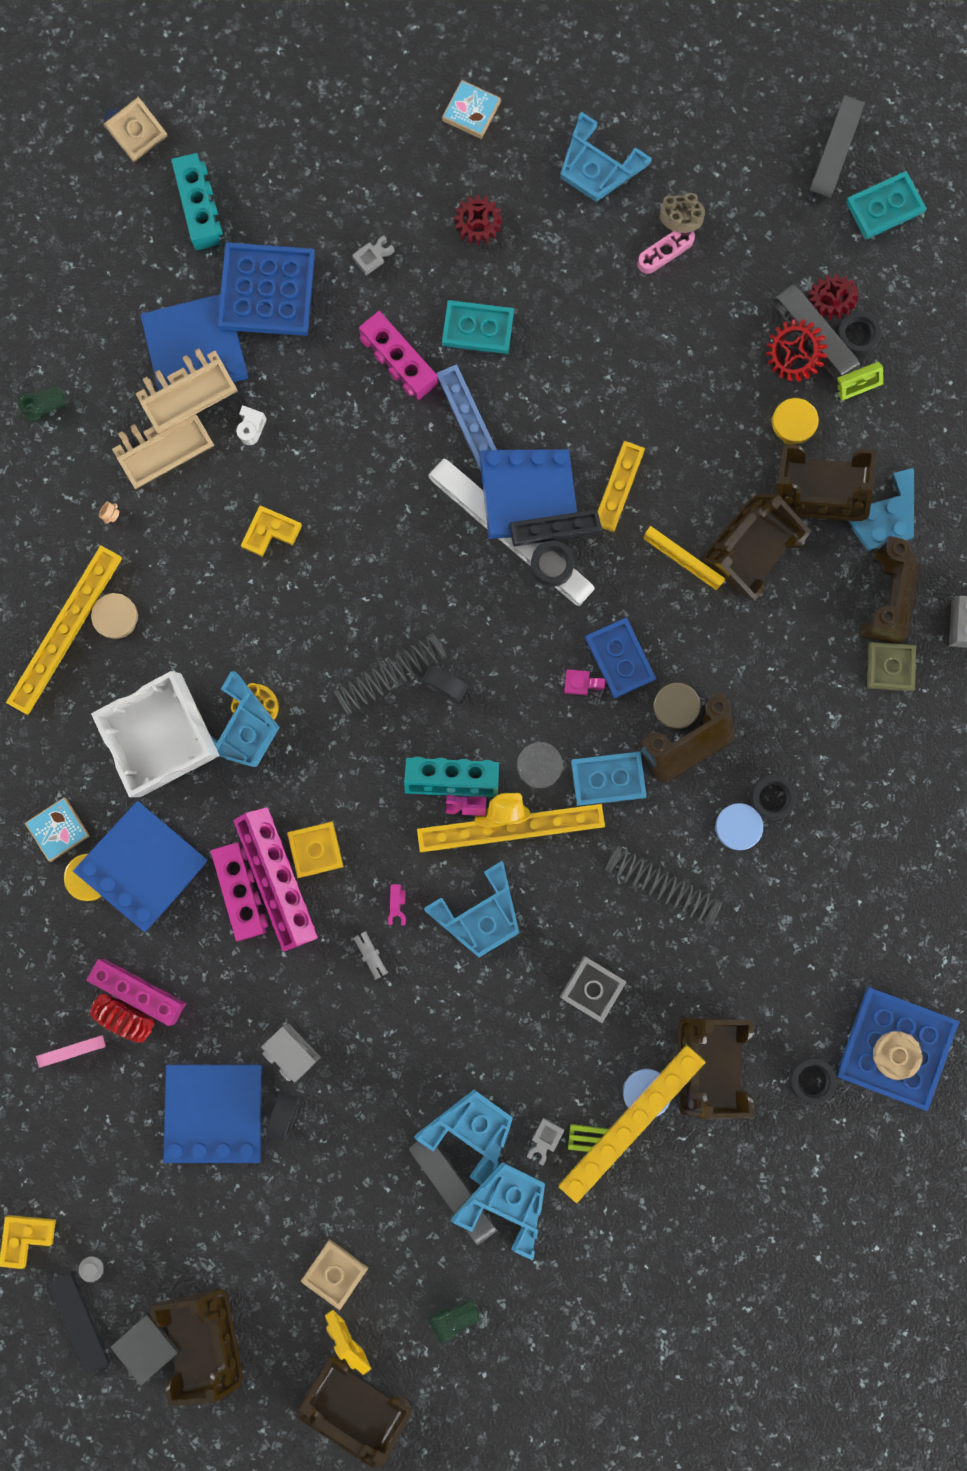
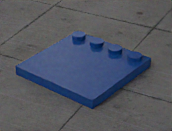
(266, 289)
(189, 327)
(525, 486)
(140, 866)
(885, 1013)
(213, 1113)

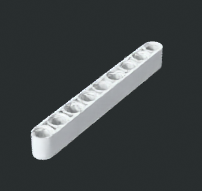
(471, 499)

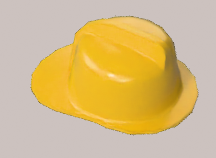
(503, 810)

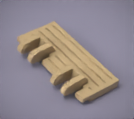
(187, 392)
(162, 450)

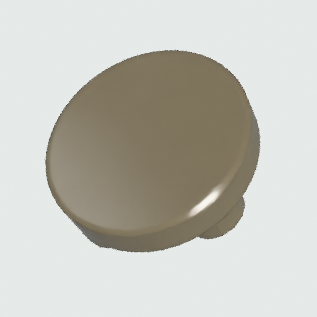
(682, 213)
(677, 706)

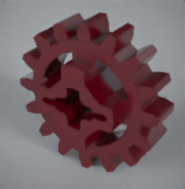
(478, 220)
(834, 296)

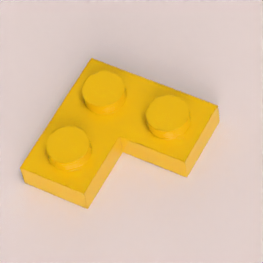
(268, 525)
(21, 1232)
(345, 1346)

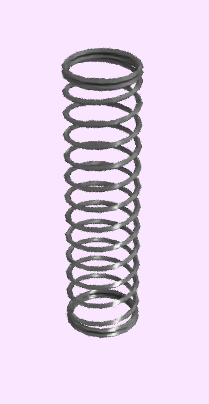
(431, 637)
(613, 861)

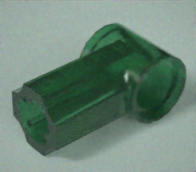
(43, 402)
(449, 1322)

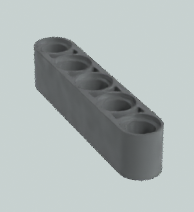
(837, 146)
(794, 305)
(451, 1187)

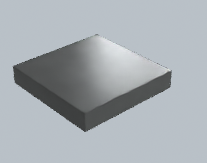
(144, 1349)

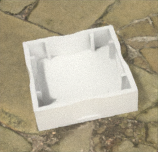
(155, 734)

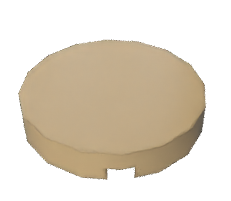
(114, 616)
(897, 1055)

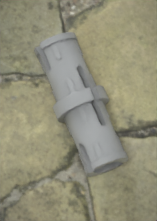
(370, 955)

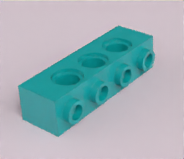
(187, 169)
(461, 785)

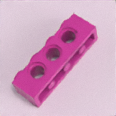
(379, 327)
(223, 858)
(136, 991)

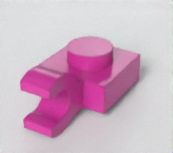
(579, 682)
(468, 805)
(397, 898)

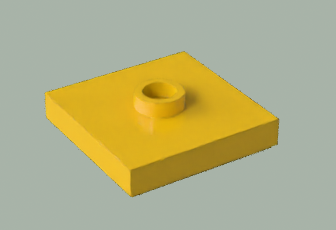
(315, 849)

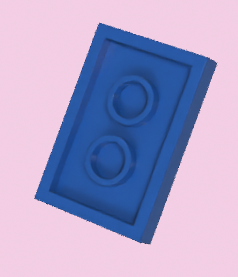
(620, 658)

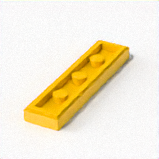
(619, 485)
(683, 558)

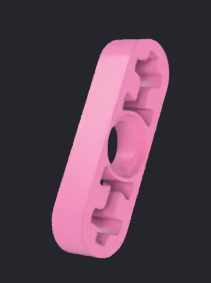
(661, 258)
(70, 1051)

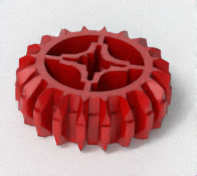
(802, 341)
(121, 1018)

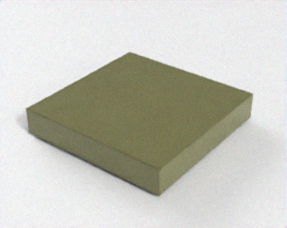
(891, 666)

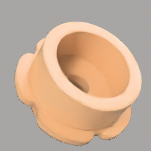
(109, 512)

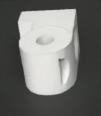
(252, 425)

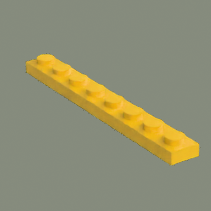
(64, 630)
(536, 825)
(631, 1123)

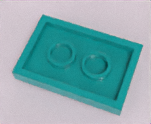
(885, 205)
(478, 327)

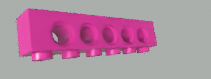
(275, 879)

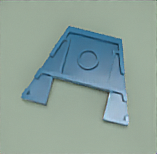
(593, 170)
(890, 516)
(249, 728)
(486, 923)
(475, 1123)
(511, 1196)

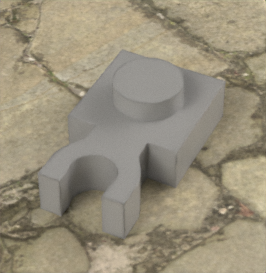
(370, 256)
(547, 1138)

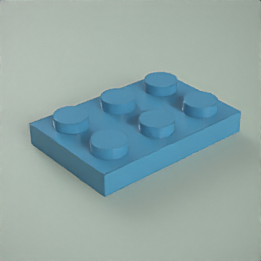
(608, 778)

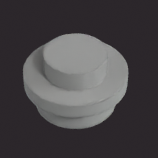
(91, 1269)

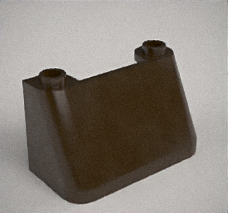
(827, 487)
(755, 543)
(893, 621)
(670, 760)
(717, 1085)
(207, 1345)
(353, 1414)

